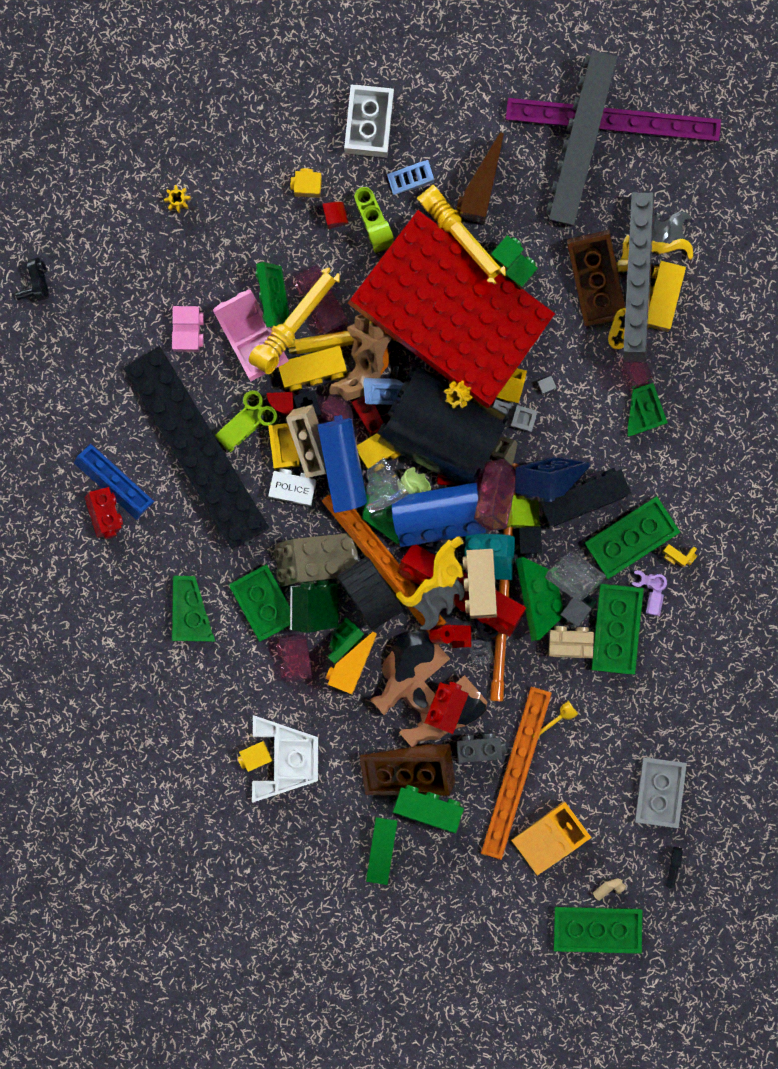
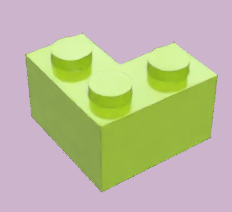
(524, 513)

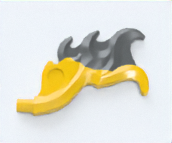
(666, 238)
(440, 590)

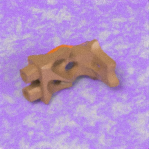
(369, 343)

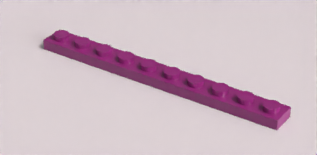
(617, 120)

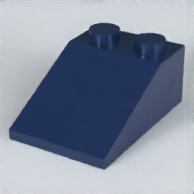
(548, 477)

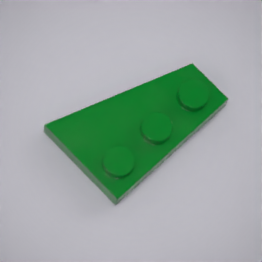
(188, 612)

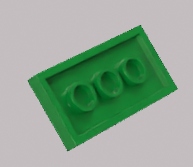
(632, 537)
(617, 629)
(597, 930)

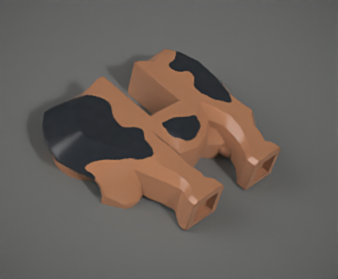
(406, 668)

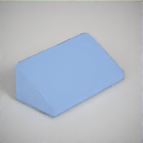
(381, 390)

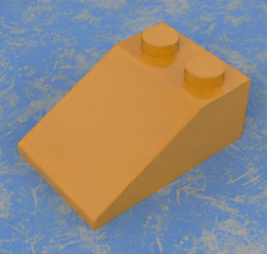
(349, 668)

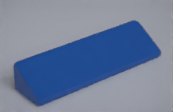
(106, 475)

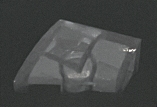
(383, 486)

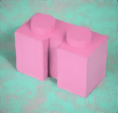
(186, 329)

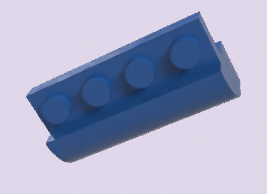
(342, 464)
(437, 515)

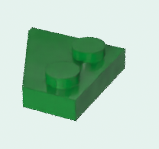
(645, 410)
(343, 638)

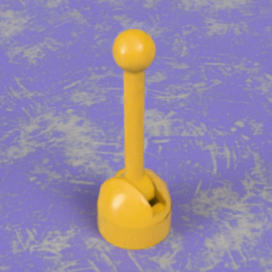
(566, 712)

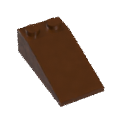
(477, 195)
(596, 277)
(421, 766)

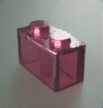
(636, 374)
(295, 658)

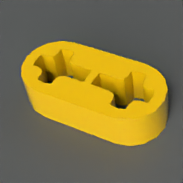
(615, 329)

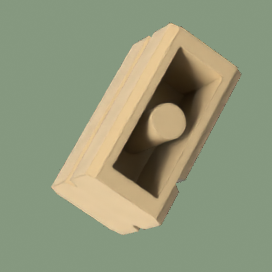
(570, 643)

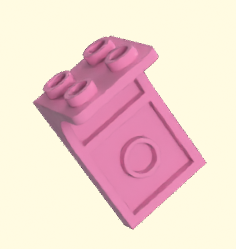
(245, 329)

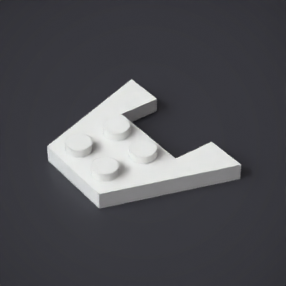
(293, 759)

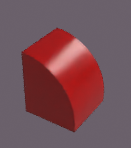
(335, 214)
(281, 402)

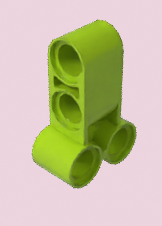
(378, 230)
(245, 423)

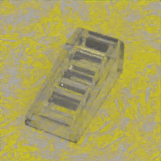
(479, 661)

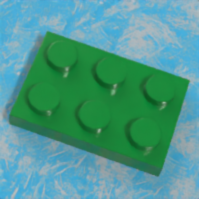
(272, 293)
(262, 602)

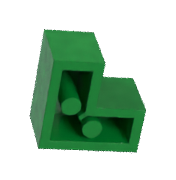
(518, 268)

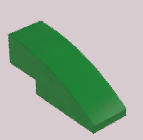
(381, 850)

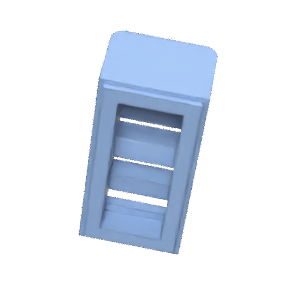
(407, 170)

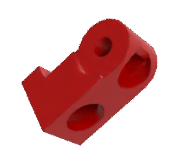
(368, 414)
(457, 634)

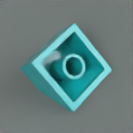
(503, 551)

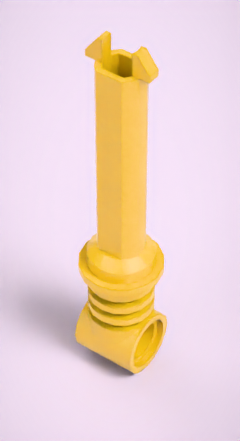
(450, 221)
(323, 342)
(266, 356)

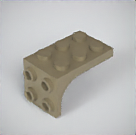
(314, 558)

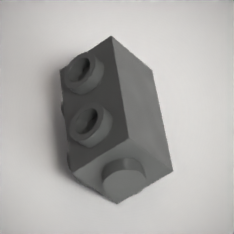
(480, 749)

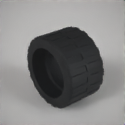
(369, 593)

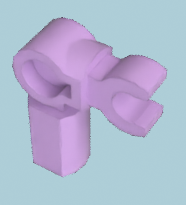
(655, 599)

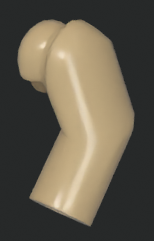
(607, 887)

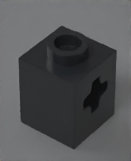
(305, 394)
(530, 542)
(577, 611)

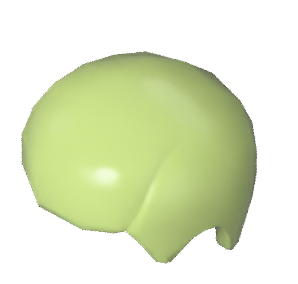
(415, 482)

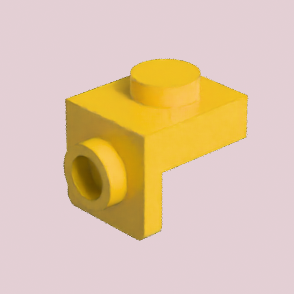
(674, 556)

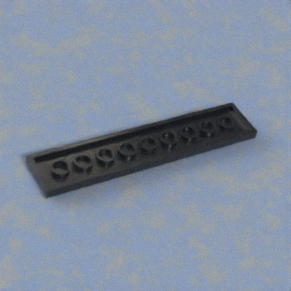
(196, 448)

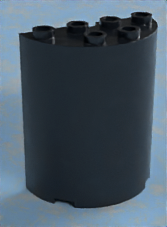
(438, 436)

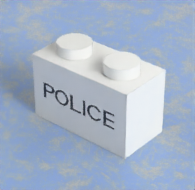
(292, 487)

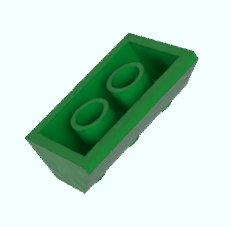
(428, 809)

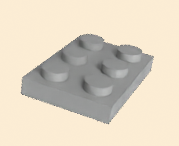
(660, 792)

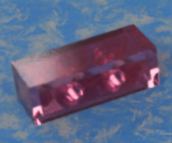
(328, 311)
(496, 495)

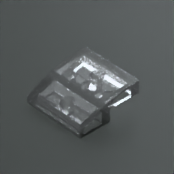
(575, 576)

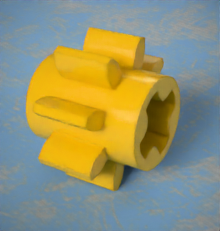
(177, 205)
(458, 394)

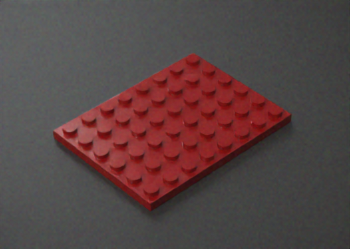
(447, 312)

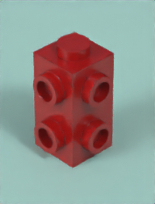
(103, 513)
(446, 707)

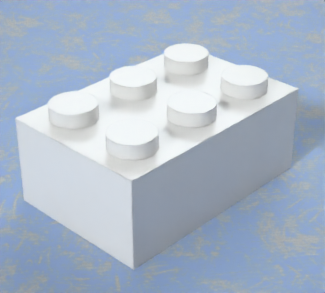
(369, 121)

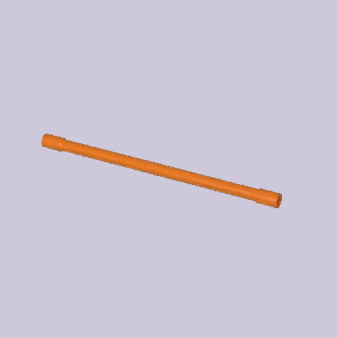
(497, 683)

